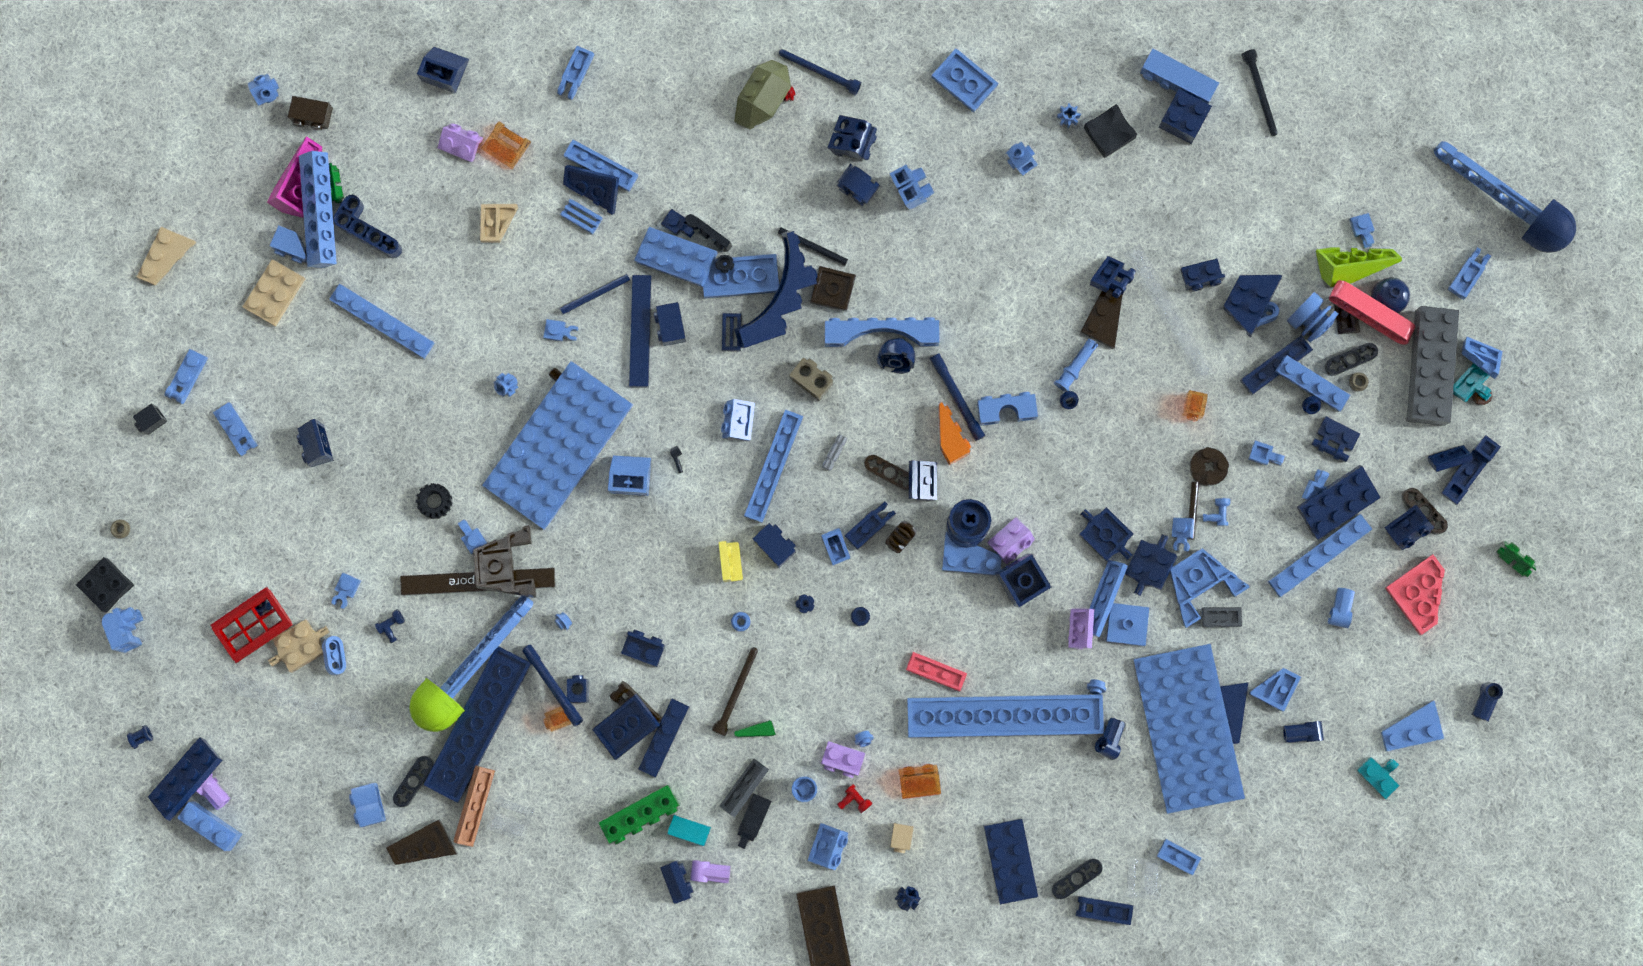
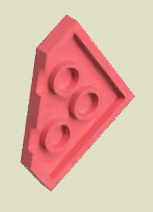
(1420, 593)

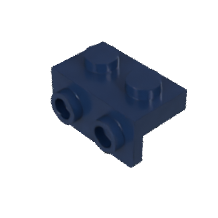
(676, 882)

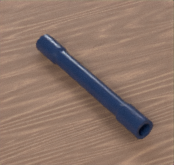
(942, 370)
(569, 710)

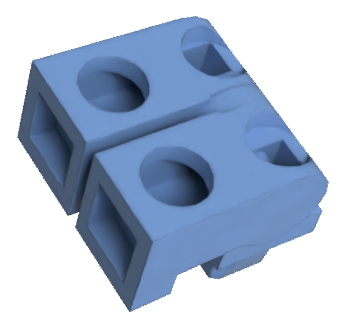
(908, 187)
(119, 627)

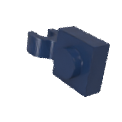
(676, 223)

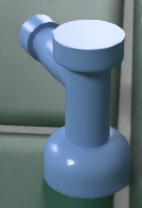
(1220, 518)

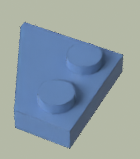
(1483, 356)
(1277, 689)

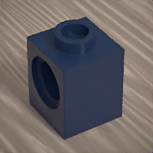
(583, 697)

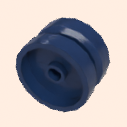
(968, 523)

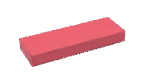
(936, 671)

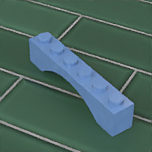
(921, 332)

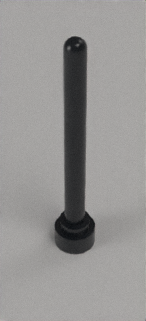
(1250, 59)

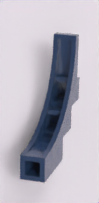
(795, 276)

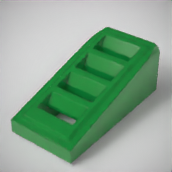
(761, 729)

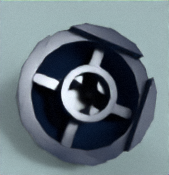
(1392, 293)
(897, 355)

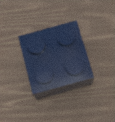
(1185, 116)
(1023, 580)

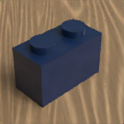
(670, 324)
(774, 545)

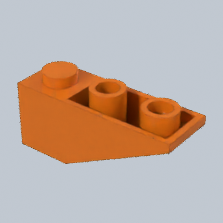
(951, 441)

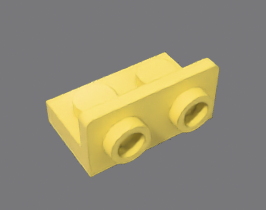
(730, 561)

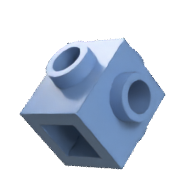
(263, 89)
(1021, 158)

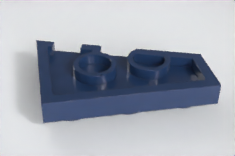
(594, 185)

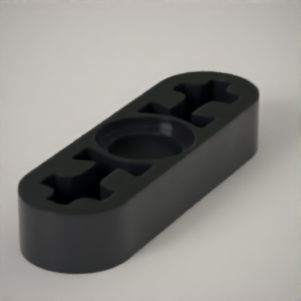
(1366, 358)
(409, 796)
(1061, 882)

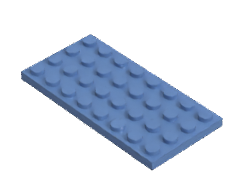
(557, 445)
(1189, 728)

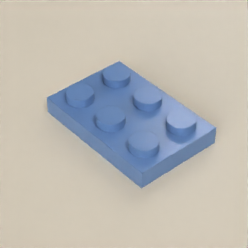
(964, 80)

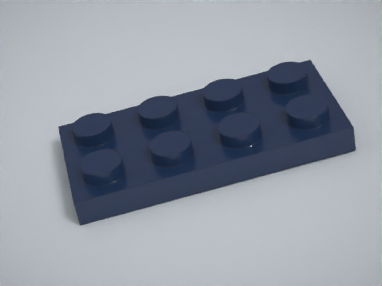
(1338, 502)
(185, 778)
(1010, 861)

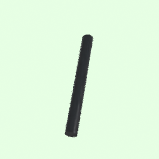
(819, 249)

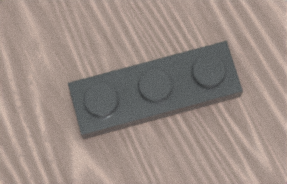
(744, 787)

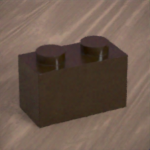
(310, 113)

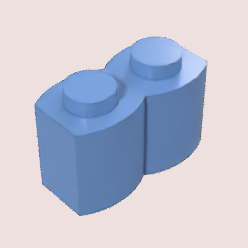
(367, 804)

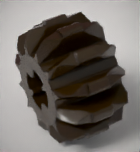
(901, 536)

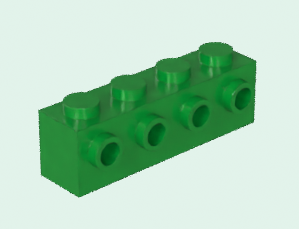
(638, 814)

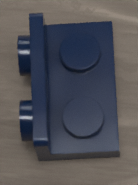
(1202, 274)
(1409, 527)
(643, 648)

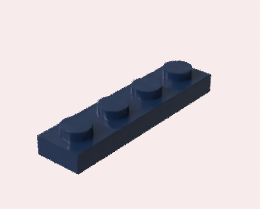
(1266, 372)
(663, 738)

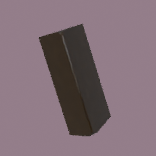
(1346, 322)

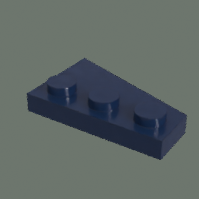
(1234, 702)

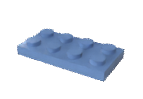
(676, 256)
(748, 277)

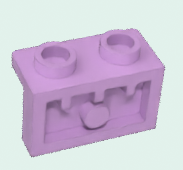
(1081, 628)
(842, 758)

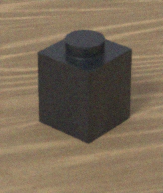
(149, 419)

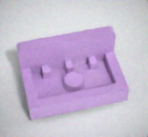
(459, 142)
(1011, 540)

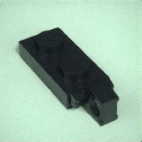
(753, 819)

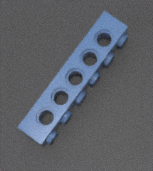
(317, 209)

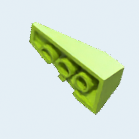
(1354, 264)

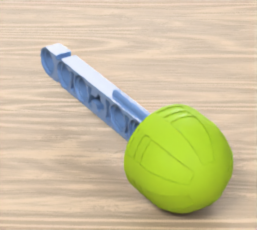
(433, 706)

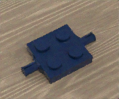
(1106, 534)
(1151, 565)

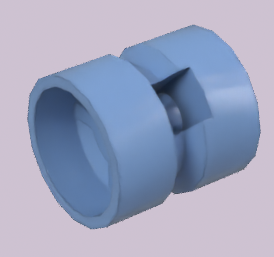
(804, 789)

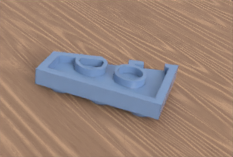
(969, 560)

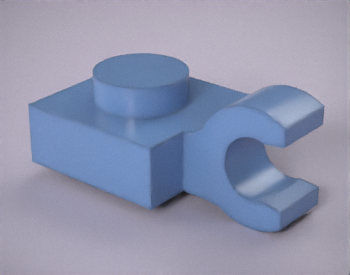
(1362, 227)
(1263, 454)
(1316, 486)
(472, 538)

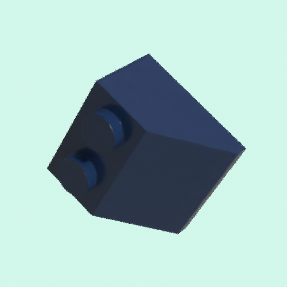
(314, 443)

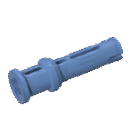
(1072, 371)

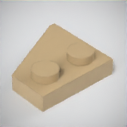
(495, 221)

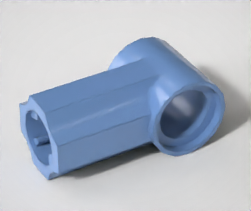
(1341, 611)

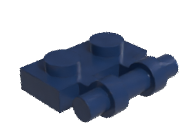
(1107, 274)
(1338, 434)

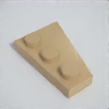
(163, 254)

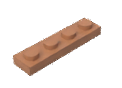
(474, 806)

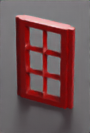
(242, 609)

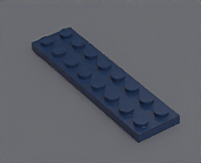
(477, 724)

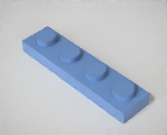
(596, 162)
(1312, 383)
(1106, 594)

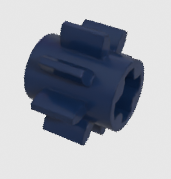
(907, 898)

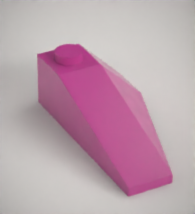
(288, 192)

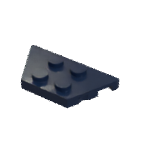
(1250, 299)

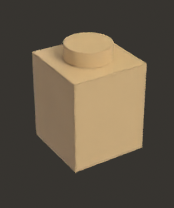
(901, 837)

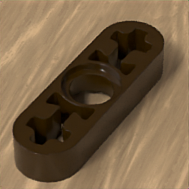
(874, 470)
(1419, 496)

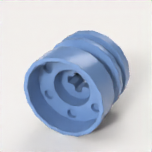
(1312, 317)

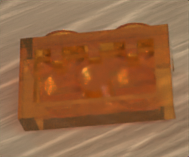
(919, 781)

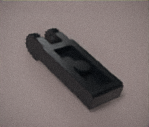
(708, 232)

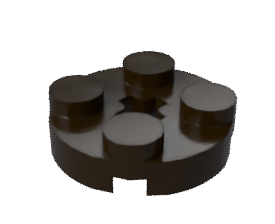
(1219, 463)

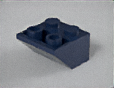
(442, 69)

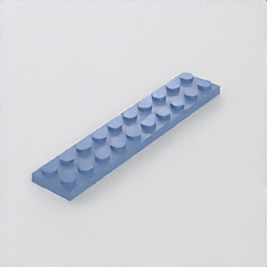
(1005, 716)

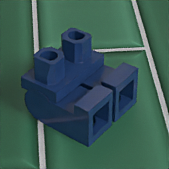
(853, 139)

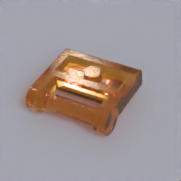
(503, 151)

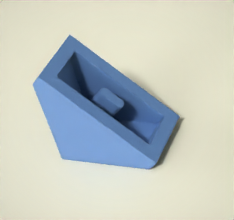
(835, 546)

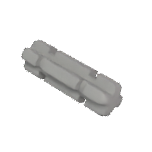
(834, 452)

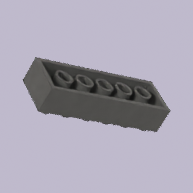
(1432, 366)

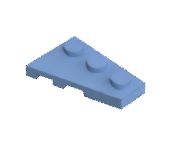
(1414, 729)

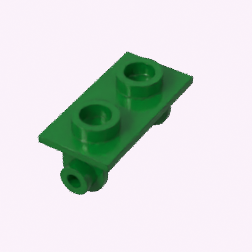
(336, 191)
(1523, 563)

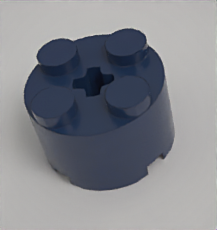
(858, 184)

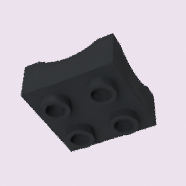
(1110, 131)
(104, 584)

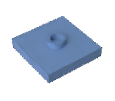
(1127, 624)

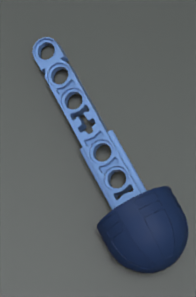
(1549, 229)

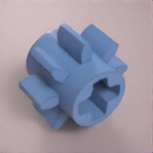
(1064, 118)
(505, 384)

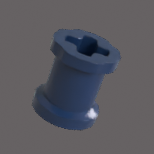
(140, 737)

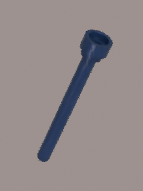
(851, 85)

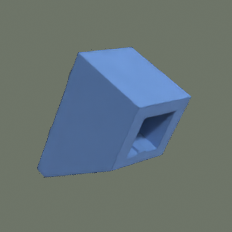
(290, 244)

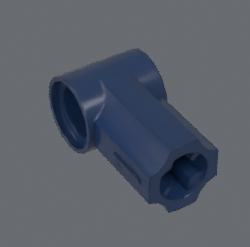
(1485, 703)
(1303, 732)
(1108, 744)

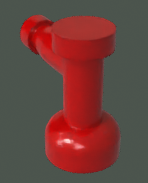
(852, 795)

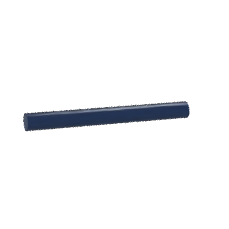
(594, 294)

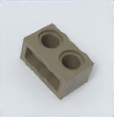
(808, 382)

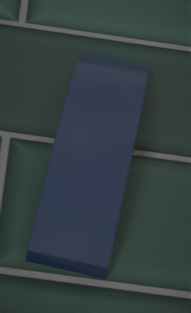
(1468, 472)

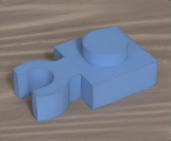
(556, 331)
(1182, 529)
(346, 587)

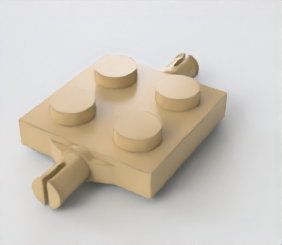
(298, 646)

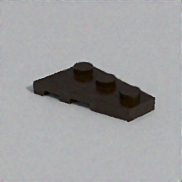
(1104, 319)
(423, 844)

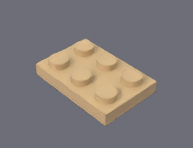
(273, 292)

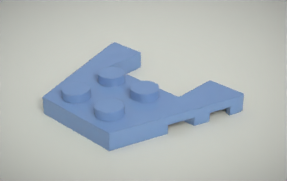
(1195, 577)

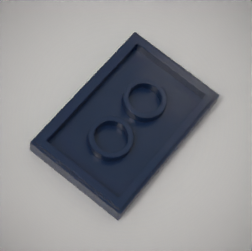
(626, 727)

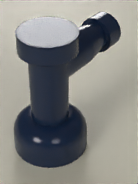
(384, 626)

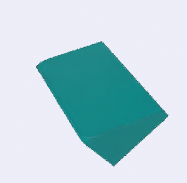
(689, 830)

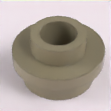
(1362, 377)
(114, 529)

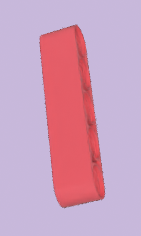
(1372, 312)

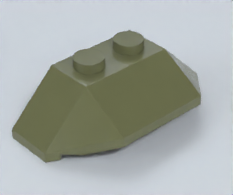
(762, 94)

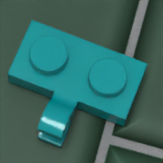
(1472, 382)
(1379, 776)

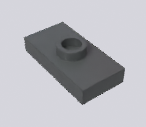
(1221, 616)

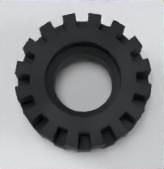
(424, 495)

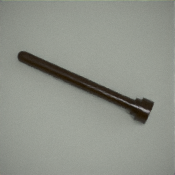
(721, 726)

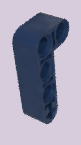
(369, 231)

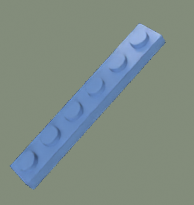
(381, 321)
(773, 466)
(1320, 555)

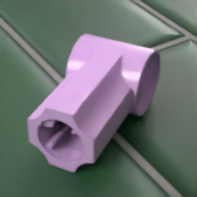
(213, 792)
(707, 872)

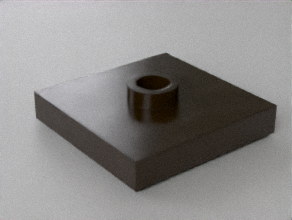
(833, 289)

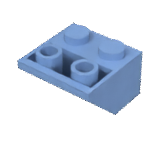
(629, 475)

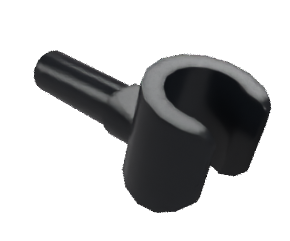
(675, 453)

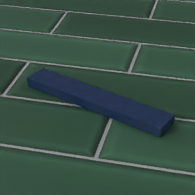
(640, 331)

